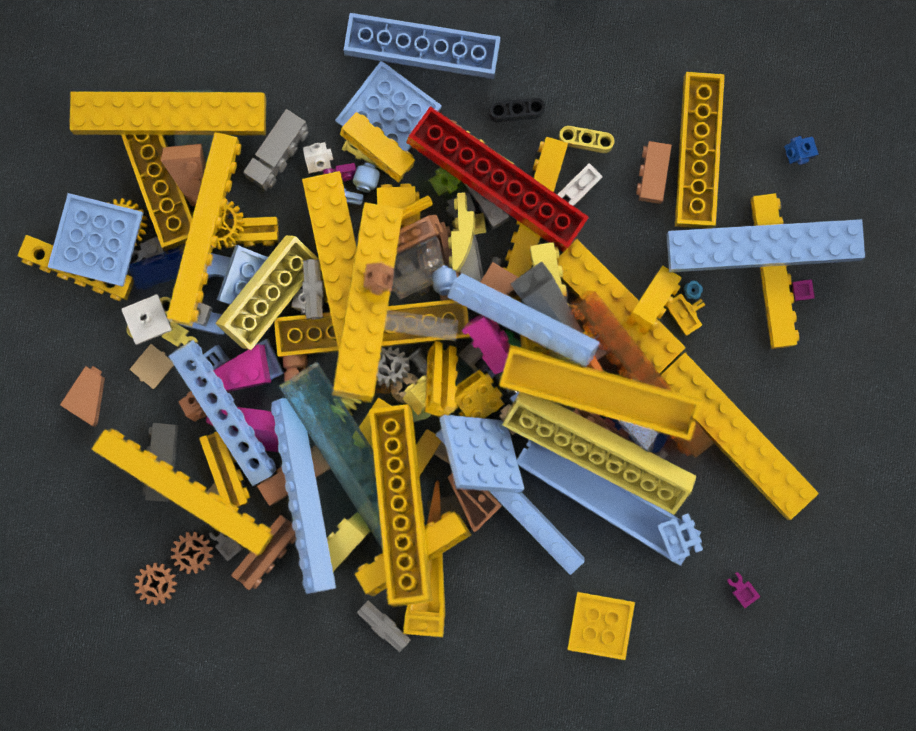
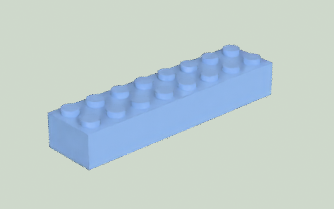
(421, 45)

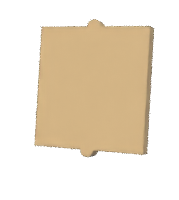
(152, 366)

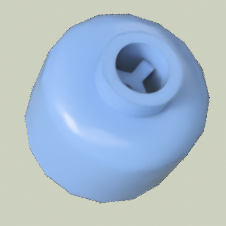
(366, 177)
(443, 279)

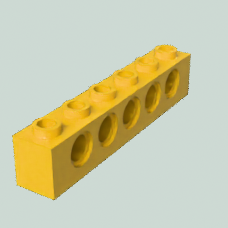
(32, 246)

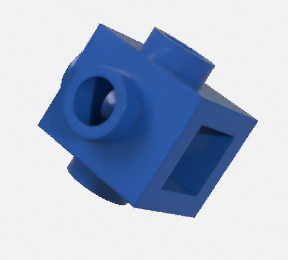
(801, 150)

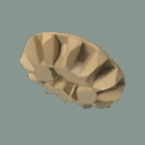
(395, 389)

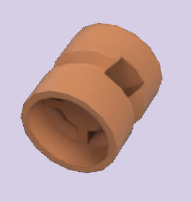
(294, 364)

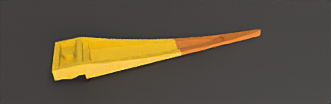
(429, 617)

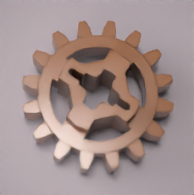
(193, 561)
(151, 574)

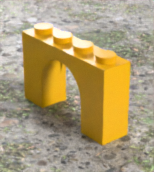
(425, 447)

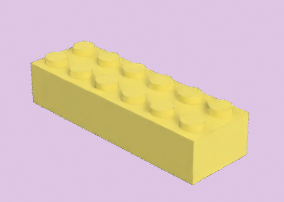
(266, 293)

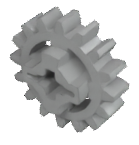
(397, 362)

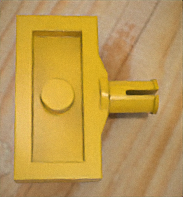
(685, 313)

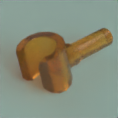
(383, 389)

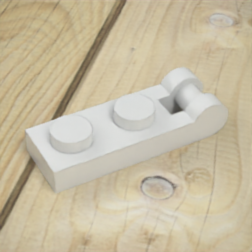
(580, 184)

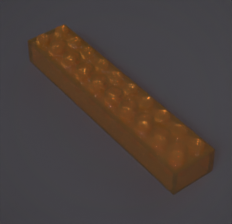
(629, 358)

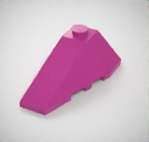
(262, 424)

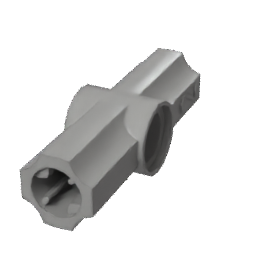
(313, 289)
(384, 626)

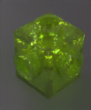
(441, 185)

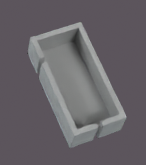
(276, 150)

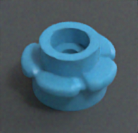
(698, 290)

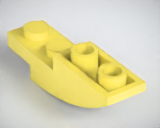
(461, 240)

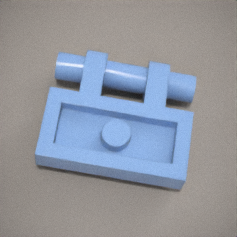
(674, 539)

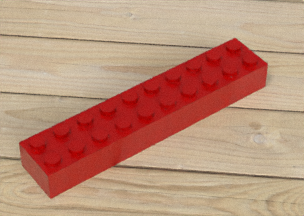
(496, 179)

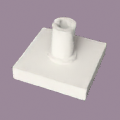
(146, 319)

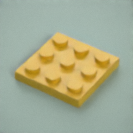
(601, 625)

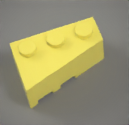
(349, 535)

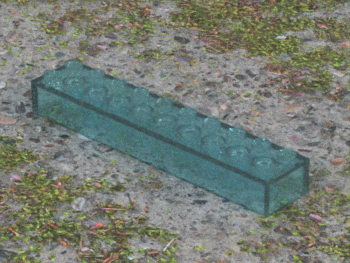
(337, 439)

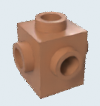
(378, 278)
(192, 407)

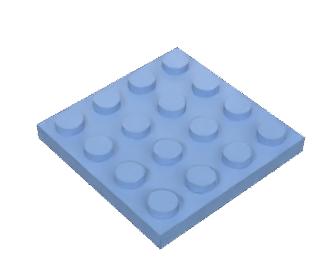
(389, 104)
(95, 239)
(481, 454)

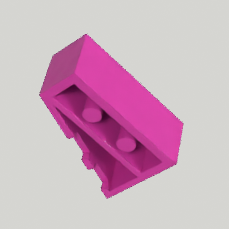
(490, 340)
(245, 370)

